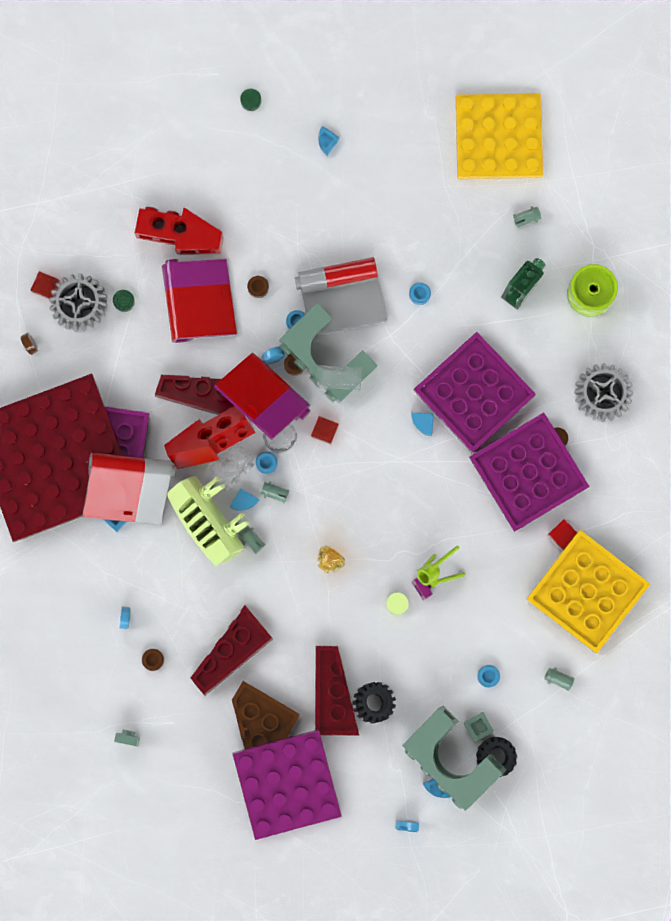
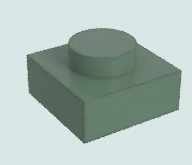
(478, 727)
(127, 737)

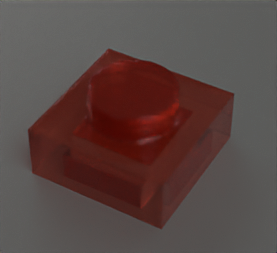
(44, 285)
(324, 430)

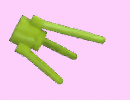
(429, 573)

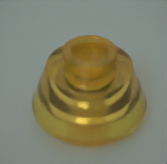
(329, 559)

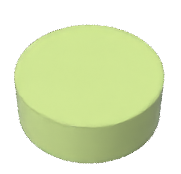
(397, 603)

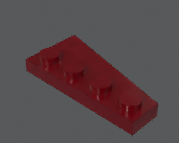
(193, 392)
(236, 647)
(332, 698)

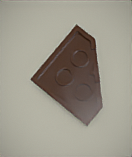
(261, 716)

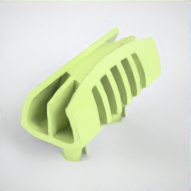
(205, 521)

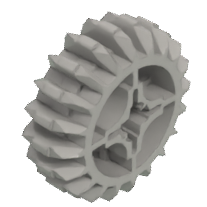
(69, 301)
(610, 398)

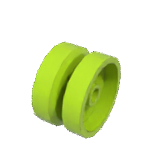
(599, 280)

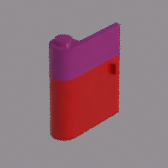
(198, 299)
(263, 396)

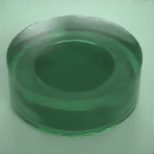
(250, 99)
(123, 300)

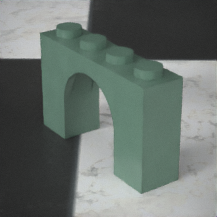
(298, 344)
(424, 748)

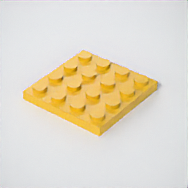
(499, 136)
(588, 591)

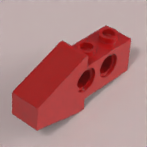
(197, 238)
(204, 441)

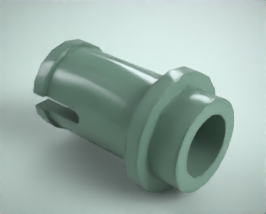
(527, 216)
(273, 492)
(251, 539)
(558, 678)

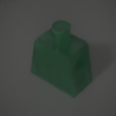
(523, 283)

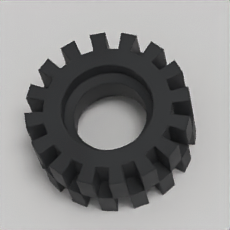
(386, 699)
(503, 744)

